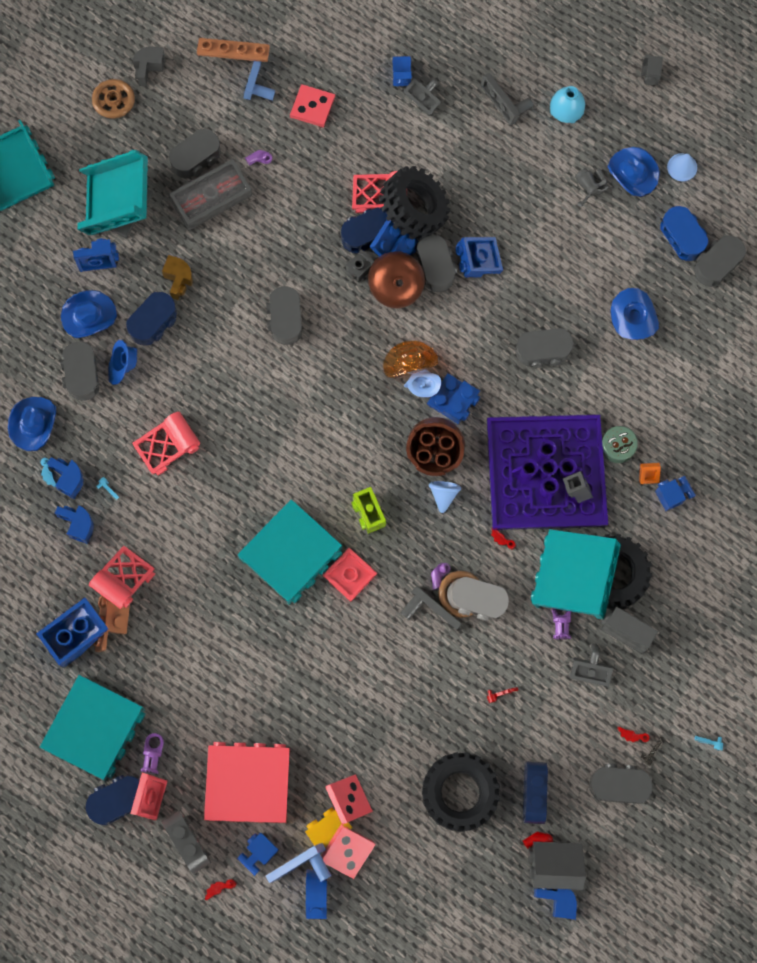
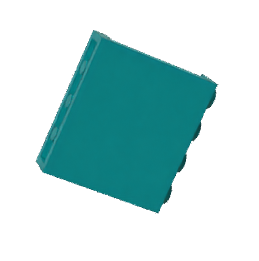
(21, 167)
(115, 192)
(291, 552)
(576, 573)
(93, 728)

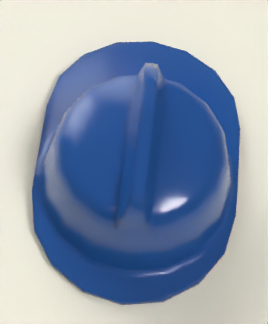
(121, 362)

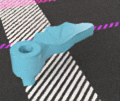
(46, 473)
(103, 482)
(717, 744)

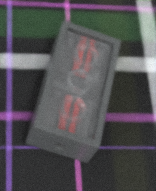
(210, 194)

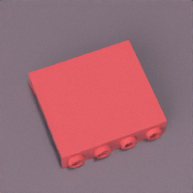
(247, 783)

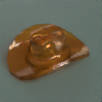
(409, 358)

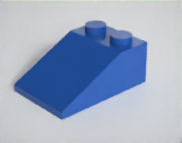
(72, 633)

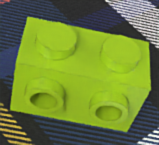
(369, 510)

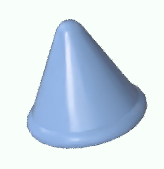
(682, 167)
(444, 493)

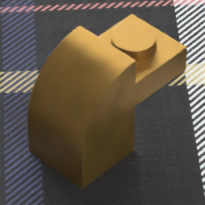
(180, 273)

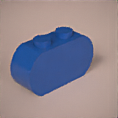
(684, 233)

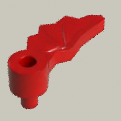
(500, 539)
(493, 697)
(631, 736)
(218, 887)

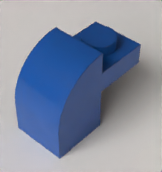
(401, 70)
(71, 476)
(81, 523)
(315, 896)
(564, 901)

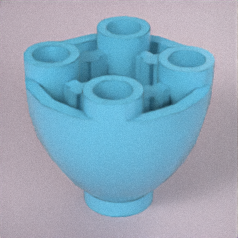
(567, 104)

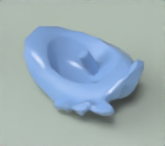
(423, 383)

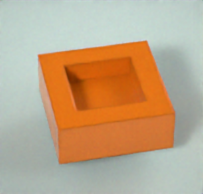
(649, 473)

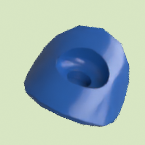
(635, 170)
(88, 313)
(634, 314)
(31, 423)

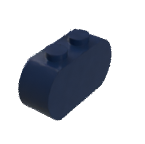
(360, 231)
(152, 319)
(535, 792)
(112, 801)

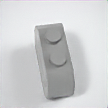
(477, 598)

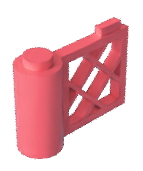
(374, 177)
(179, 433)
(114, 586)

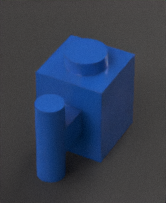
(672, 494)
(261, 849)

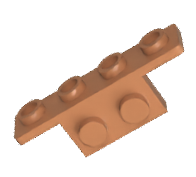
(233, 49)
(114, 618)

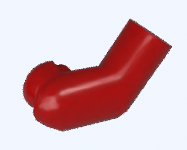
(537, 837)

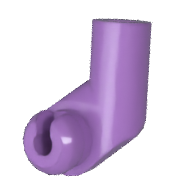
(259, 156)
(438, 573)

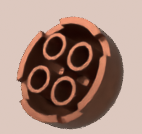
(389, 269)
(448, 449)

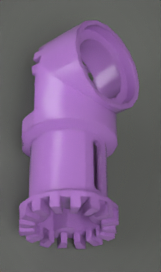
(561, 624)
(153, 753)

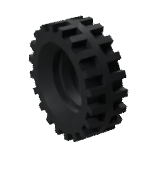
(403, 213)
(640, 575)
(486, 782)

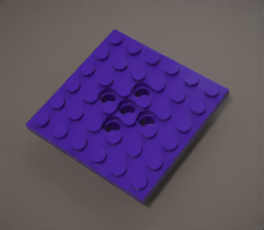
(521, 497)

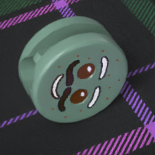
(619, 444)

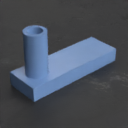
(255, 89)
(312, 855)

